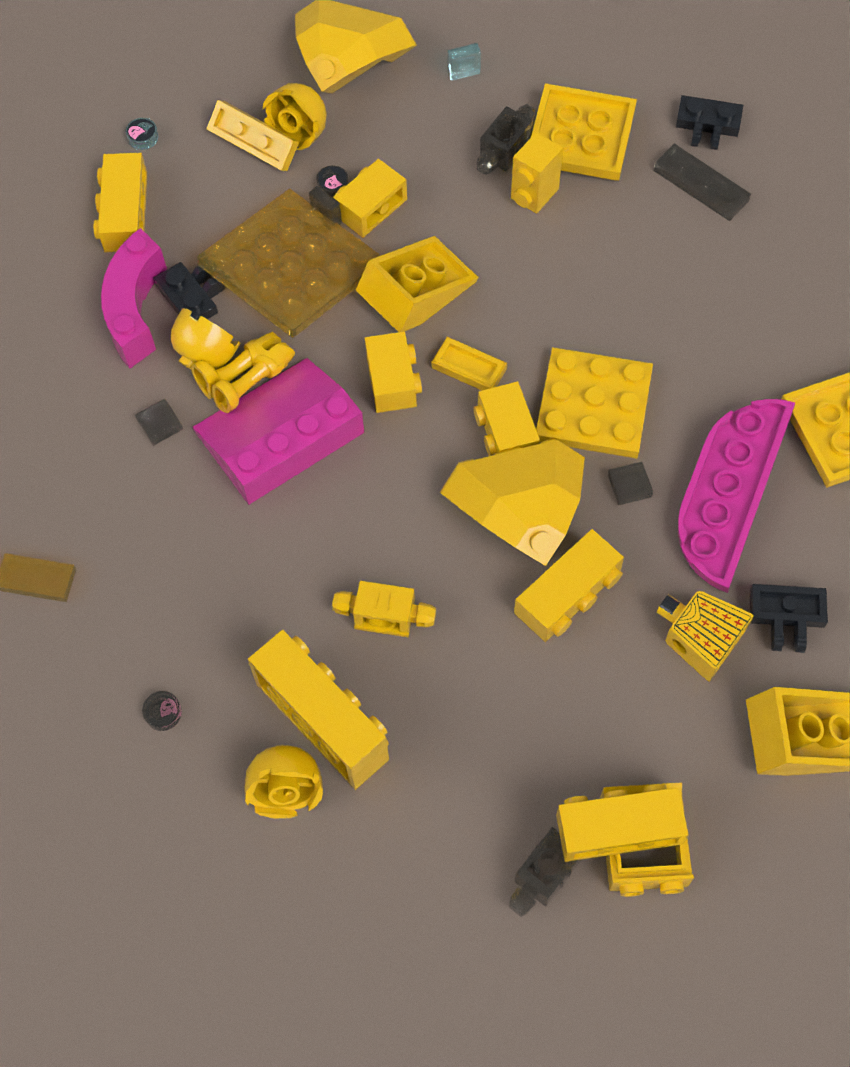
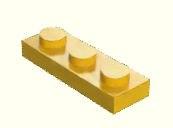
(252, 135)

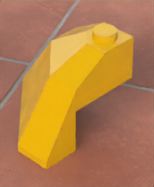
(347, 41)
(522, 494)

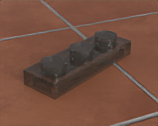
(702, 182)

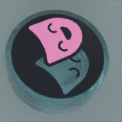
(142, 133)

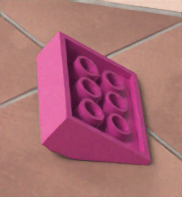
(281, 429)

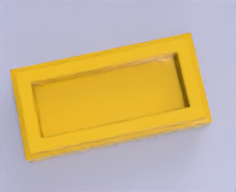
(468, 365)

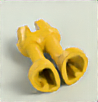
(264, 354)

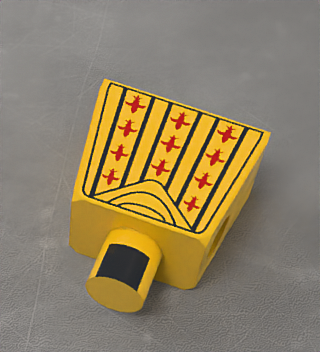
(704, 630)

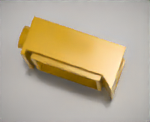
(633, 881)

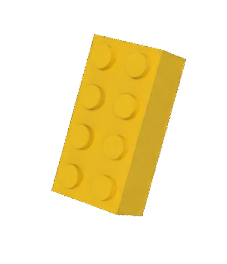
(320, 708)

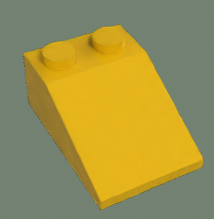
(414, 282)
(800, 731)

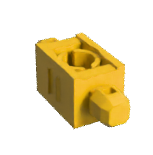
(384, 609)

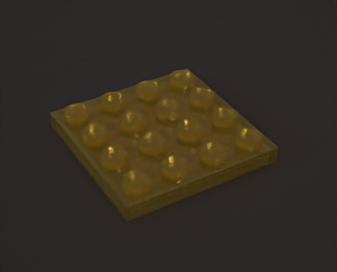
(288, 262)

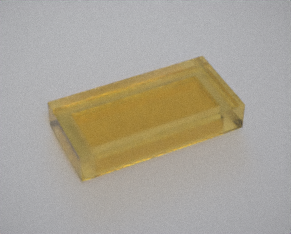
(36, 577)

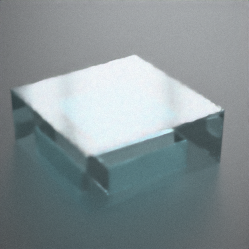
(464, 61)

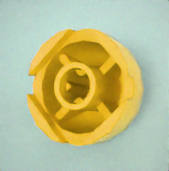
(296, 112)
(201, 341)
(283, 781)

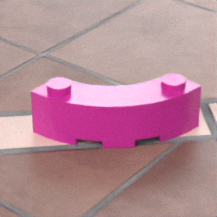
(123, 291)

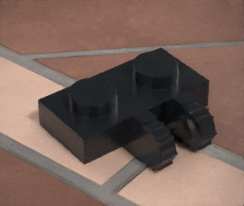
(710, 117)
(184, 290)
(788, 607)

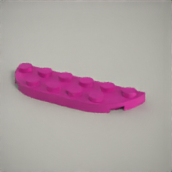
(729, 487)

